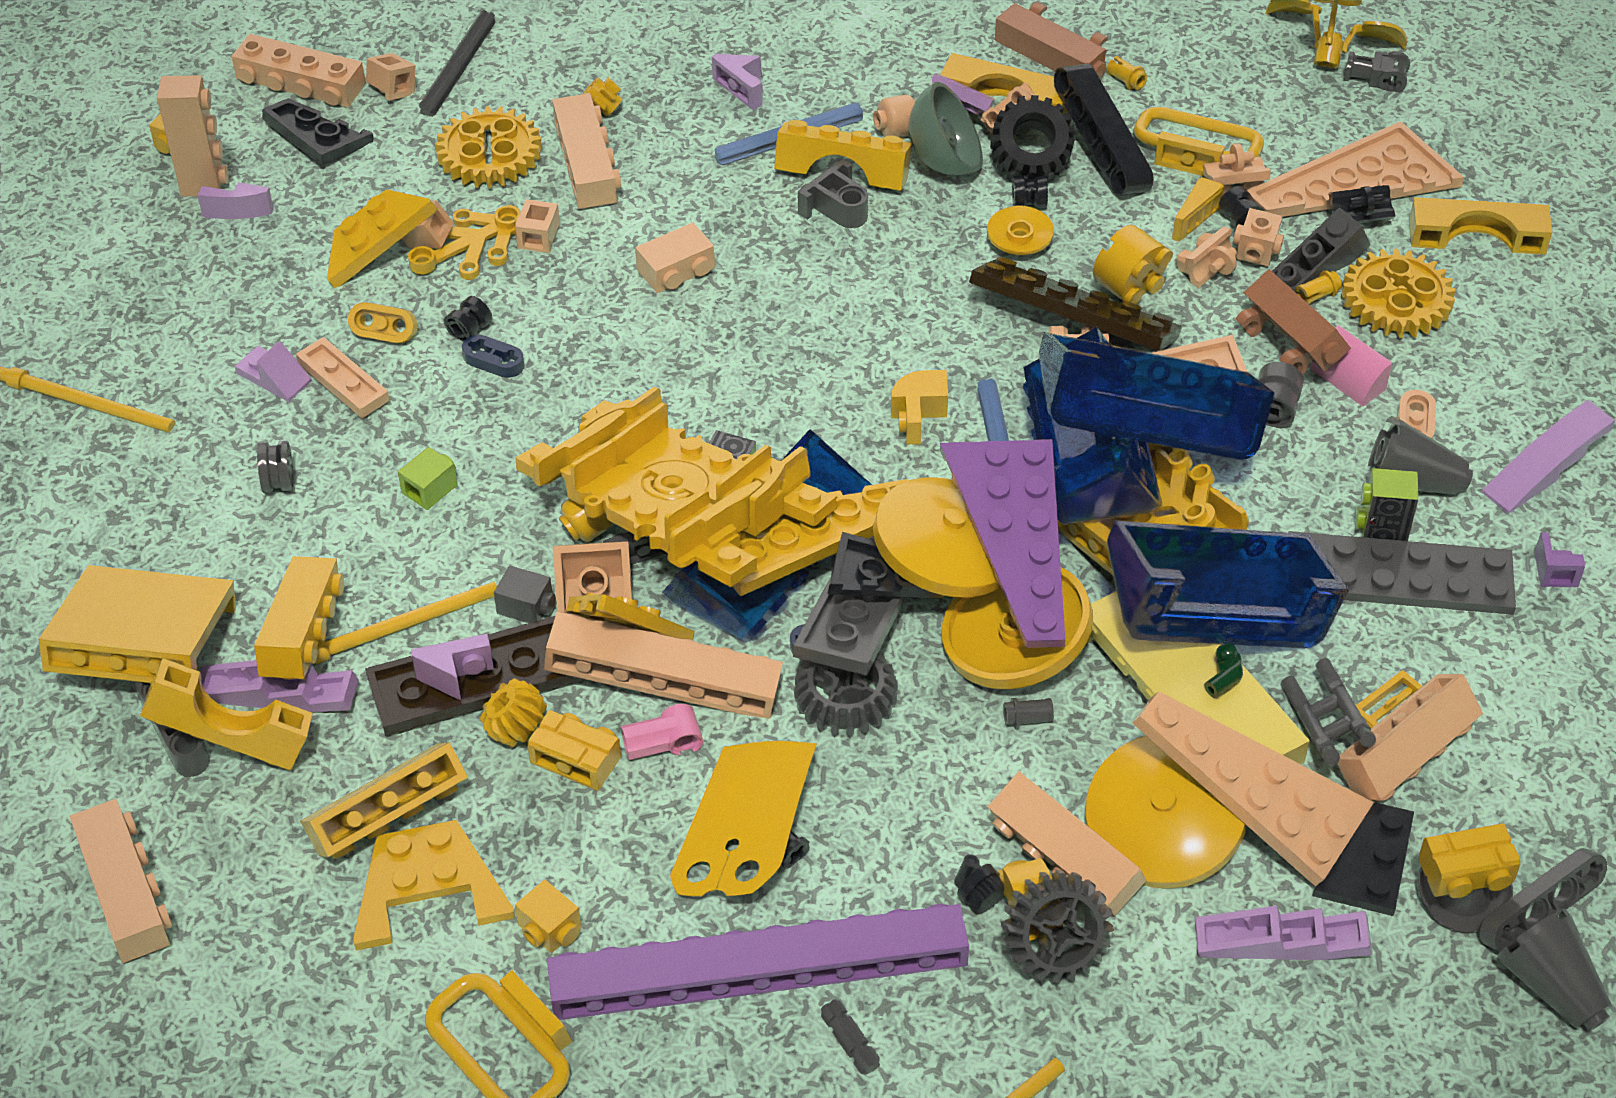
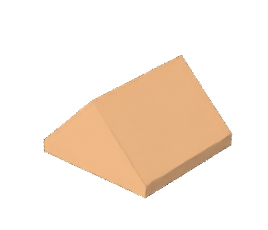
(591, 569)

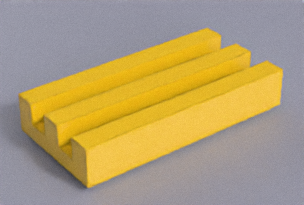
(1383, 691)

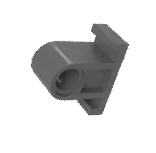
(835, 197)

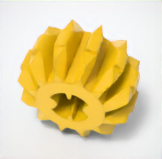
(513, 712)

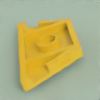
(373, 231)
(625, 612)

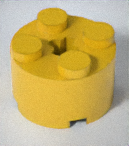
(1132, 264)

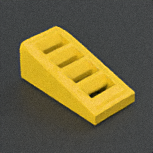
(1198, 207)

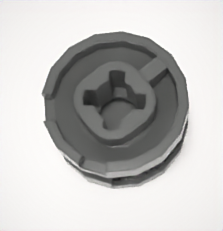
(275, 466)

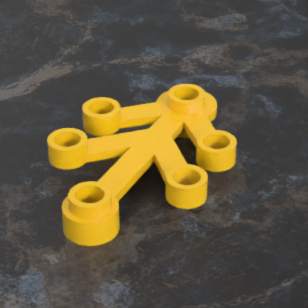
(501, 223)
(1189, 514)

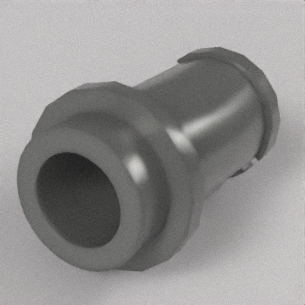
(1028, 711)

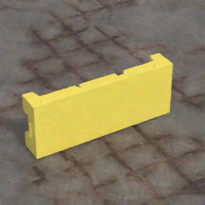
(1180, 673)

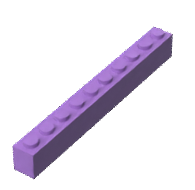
(757, 961)

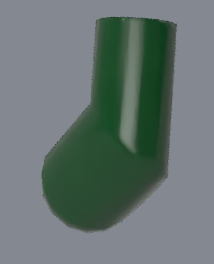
(1228, 668)

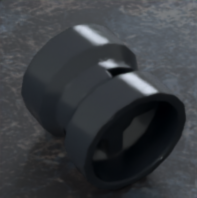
(1022, 191)
(1236, 204)
(468, 319)

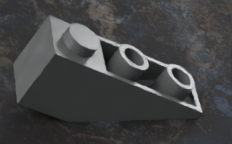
(1328, 248)

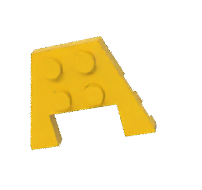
(424, 866)

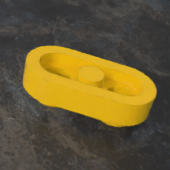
(384, 322)

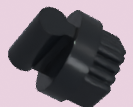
(978, 884)

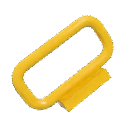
(1185, 152)
(523, 1010)

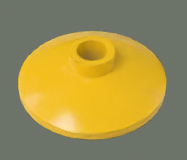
(1020, 230)

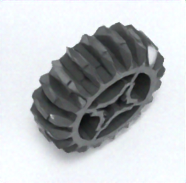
(849, 700)
(1050, 958)

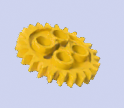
(513, 146)
(1398, 293)

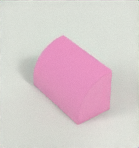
(1358, 373)

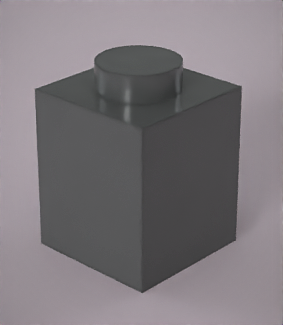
(524, 595)

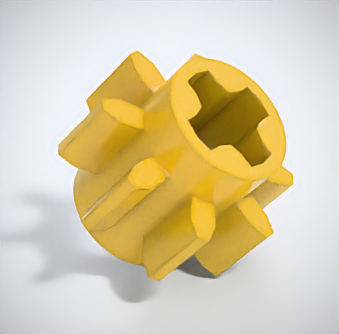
(604, 94)

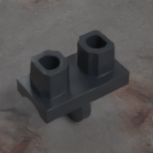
(1365, 203)

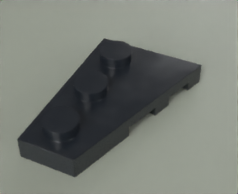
(314, 134)
(864, 572)
(1371, 863)

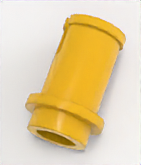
(1132, 76)
(1325, 284)

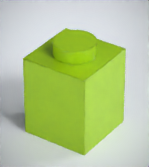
(428, 478)

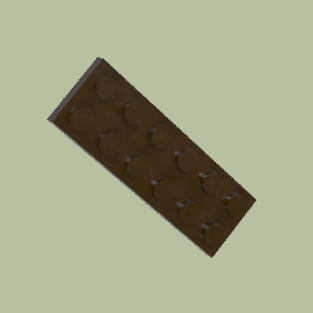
(1068, 301)
(410, 703)

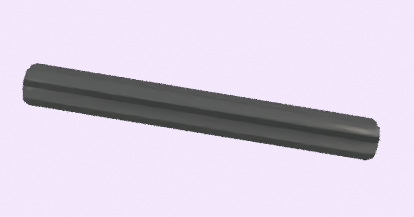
(457, 63)

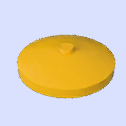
(931, 540)
(989, 648)
(1161, 816)

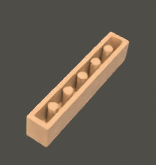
(662, 665)

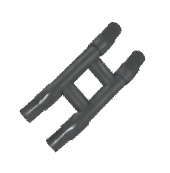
(1339, 698)

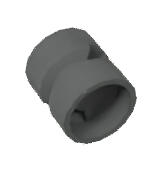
(1287, 385)

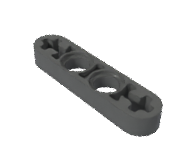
(1579, 876)

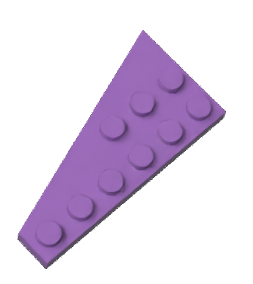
(1014, 515)

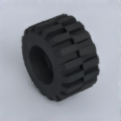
(1038, 116)

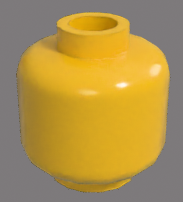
(581, 525)

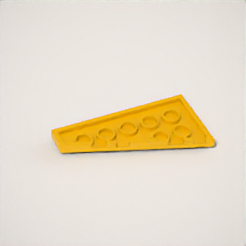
(792, 544)

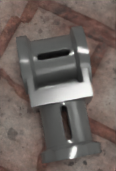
(1380, 69)

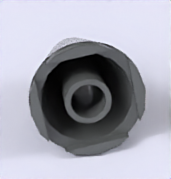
(1411, 450)
(1560, 970)

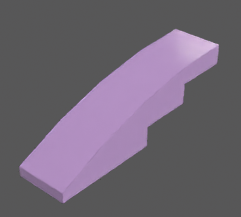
(1548, 456)
(240, 686)
(1287, 936)

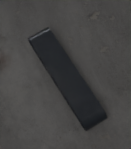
(1103, 129)

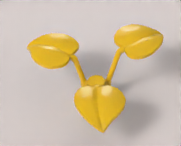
(1330, 45)

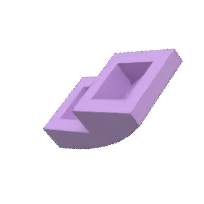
(242, 203)

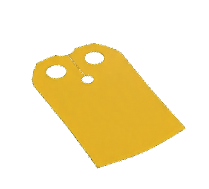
(748, 800)

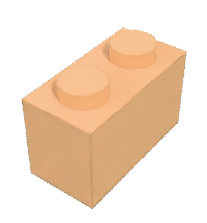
(675, 257)

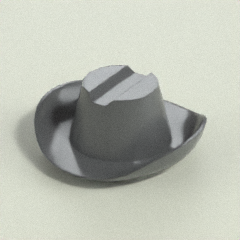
(1462, 913)

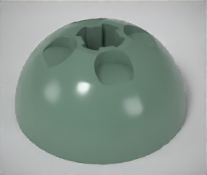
(944, 132)

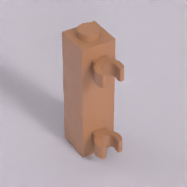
(1047, 41)
(1294, 318)

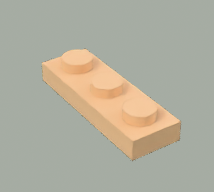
(342, 377)

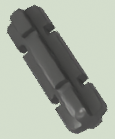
(850, 1037)

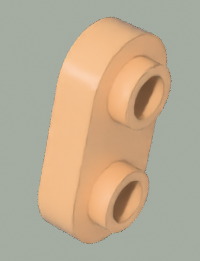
(1424, 411)

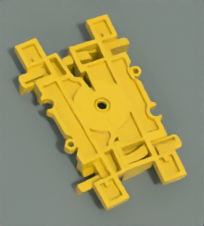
(676, 487)

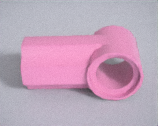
(672, 732)

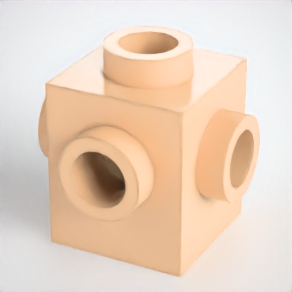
(1259, 234)

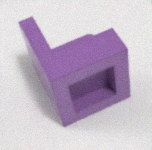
(1557, 567)

